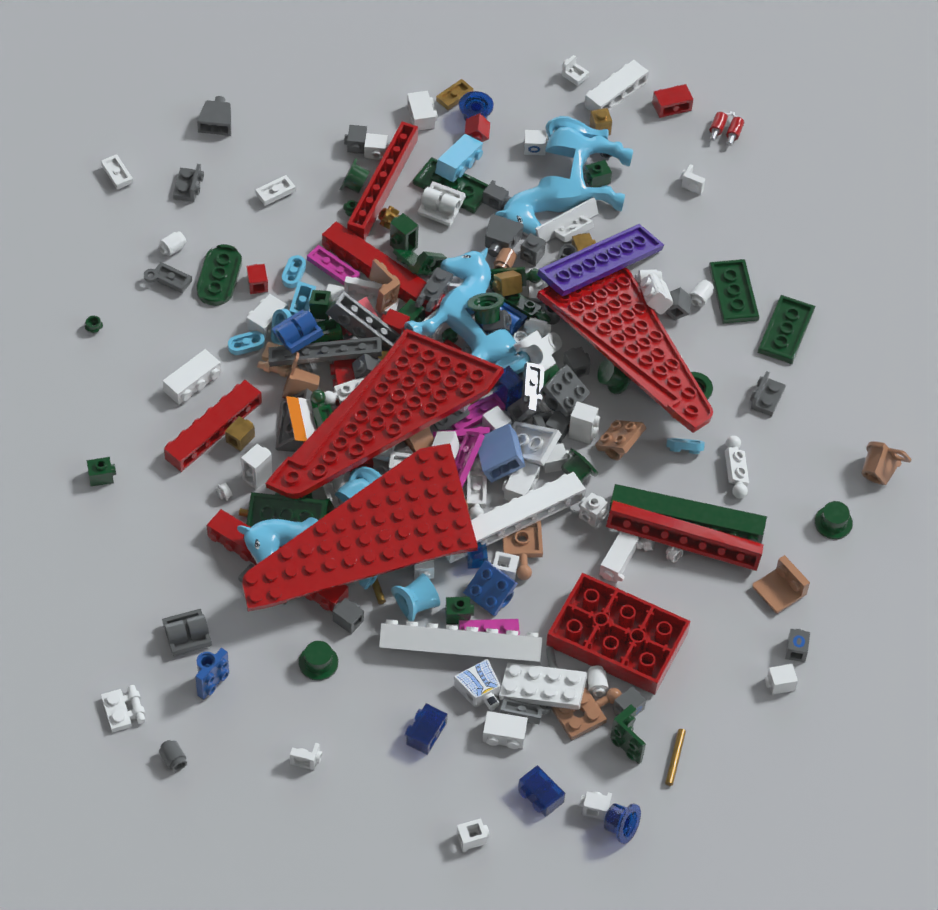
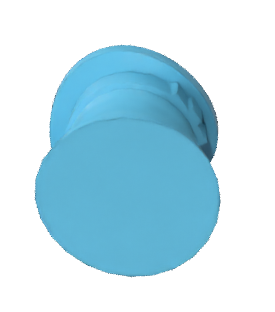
(416, 596)

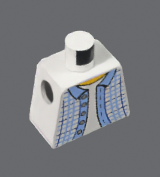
(479, 685)

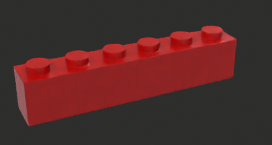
(212, 425)

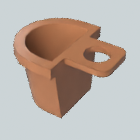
(299, 380)
(882, 462)

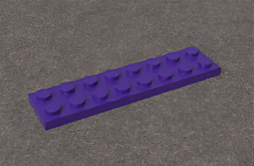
(600, 259)

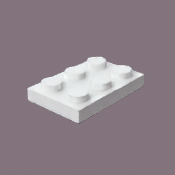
(536, 441)

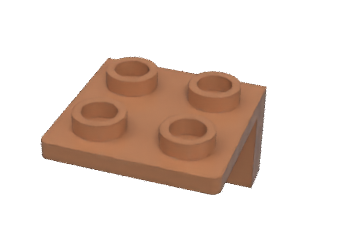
(390, 286)
(782, 585)

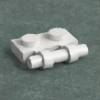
(116, 709)

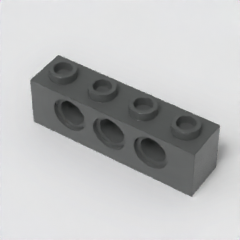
(361, 321)

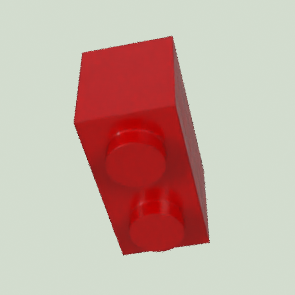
(672, 100)

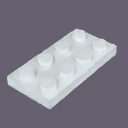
(543, 685)

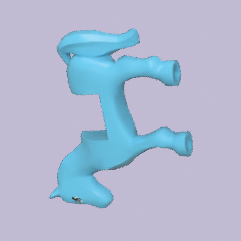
(561, 194)
(455, 312)
(270, 534)

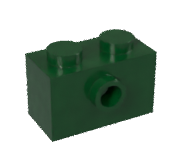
(404, 233)

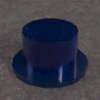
(475, 103)
(623, 821)

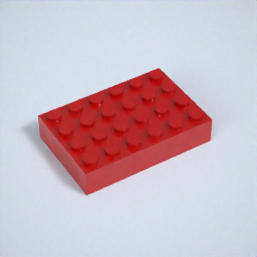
(618, 633)

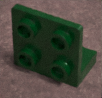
(422, 264)
(624, 737)

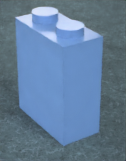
(500, 453)

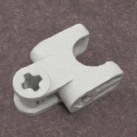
(540, 348)

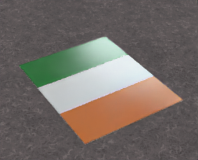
(302, 417)

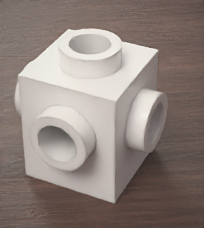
(593, 509)

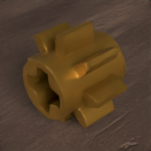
(386, 216)

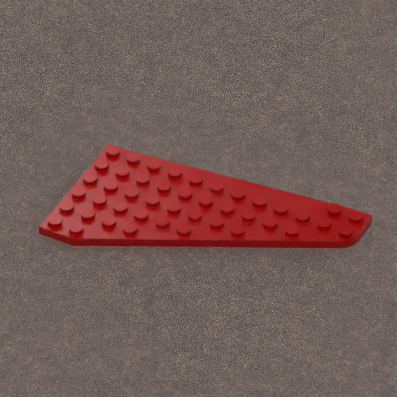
(630, 335)
(401, 396)
(391, 524)

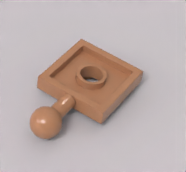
(529, 549)
(592, 717)

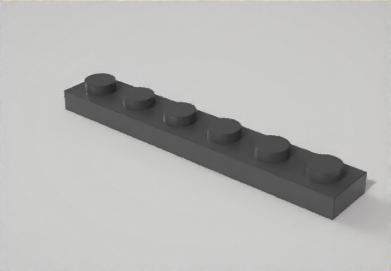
(327, 351)

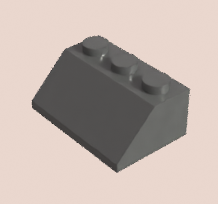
(285, 436)

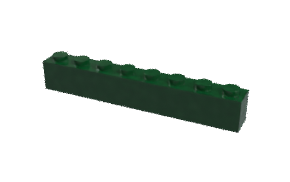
(722, 519)

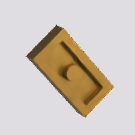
(453, 94)

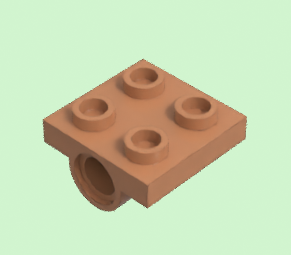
(620, 438)

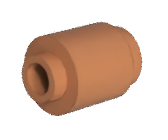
(505, 258)

